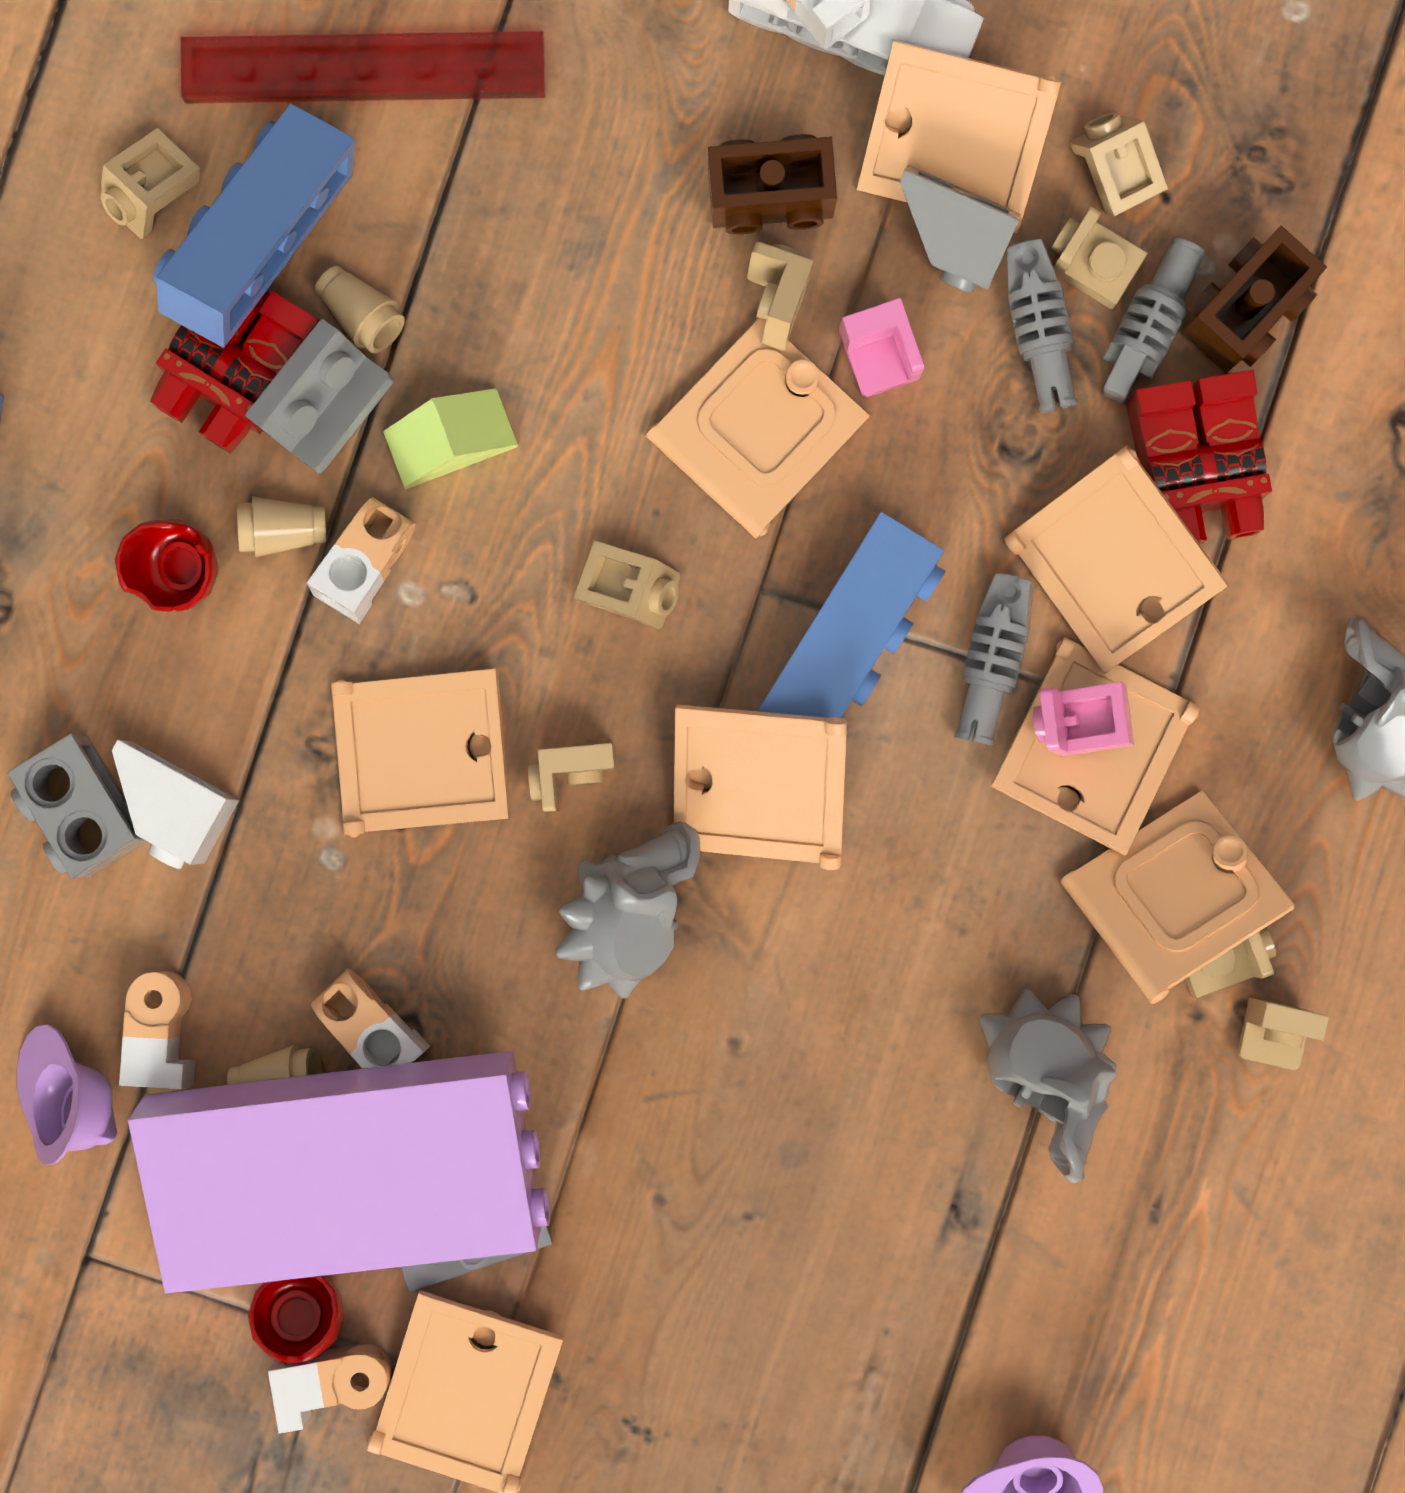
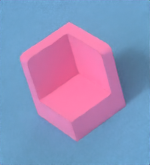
(881, 348)

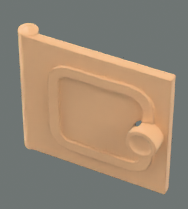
(968, 127)
(752, 437)
(1108, 550)
(409, 755)
(1113, 782)
(770, 783)
(1166, 901)
(466, 1405)

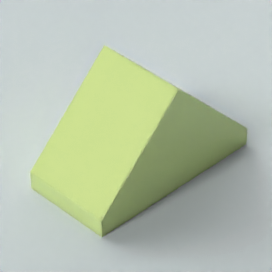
(449, 435)

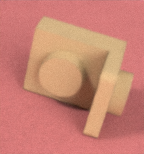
(1120, 161)
(145, 181)
(1096, 259)
(786, 283)
(628, 584)
(580, 763)
(1238, 964)
(1278, 1033)

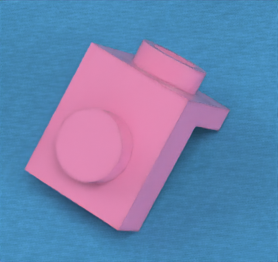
(1084, 719)

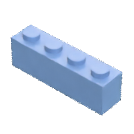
(254, 224)
(858, 623)

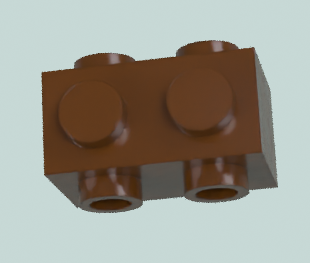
(772, 183)
(1268, 284)

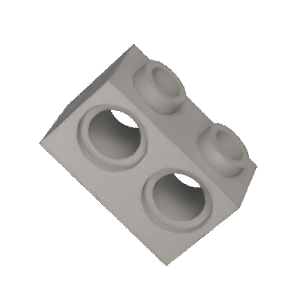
(90, 796)

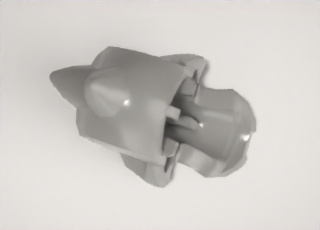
(1372, 727)
(628, 910)
(1054, 1067)

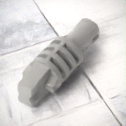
(1151, 321)
(1040, 322)
(995, 655)

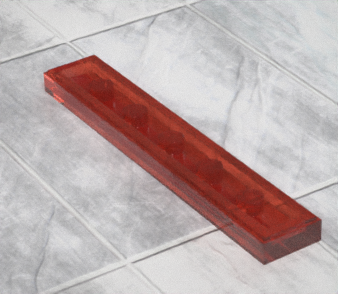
(363, 67)

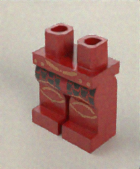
(230, 375)
(1204, 450)

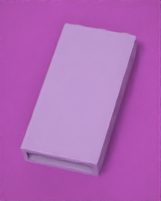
(340, 1172)

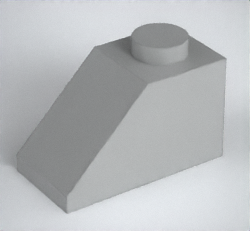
(958, 229)

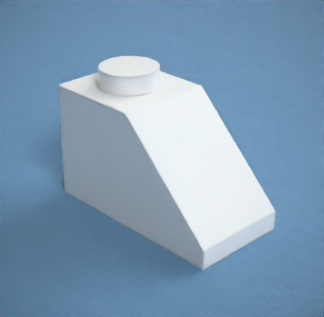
(171, 806)

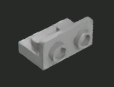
(320, 397)

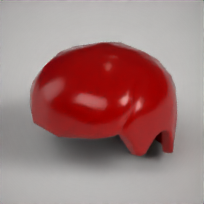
(167, 564)
(296, 1318)

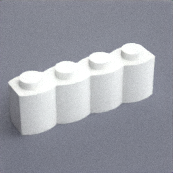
(933, 24)

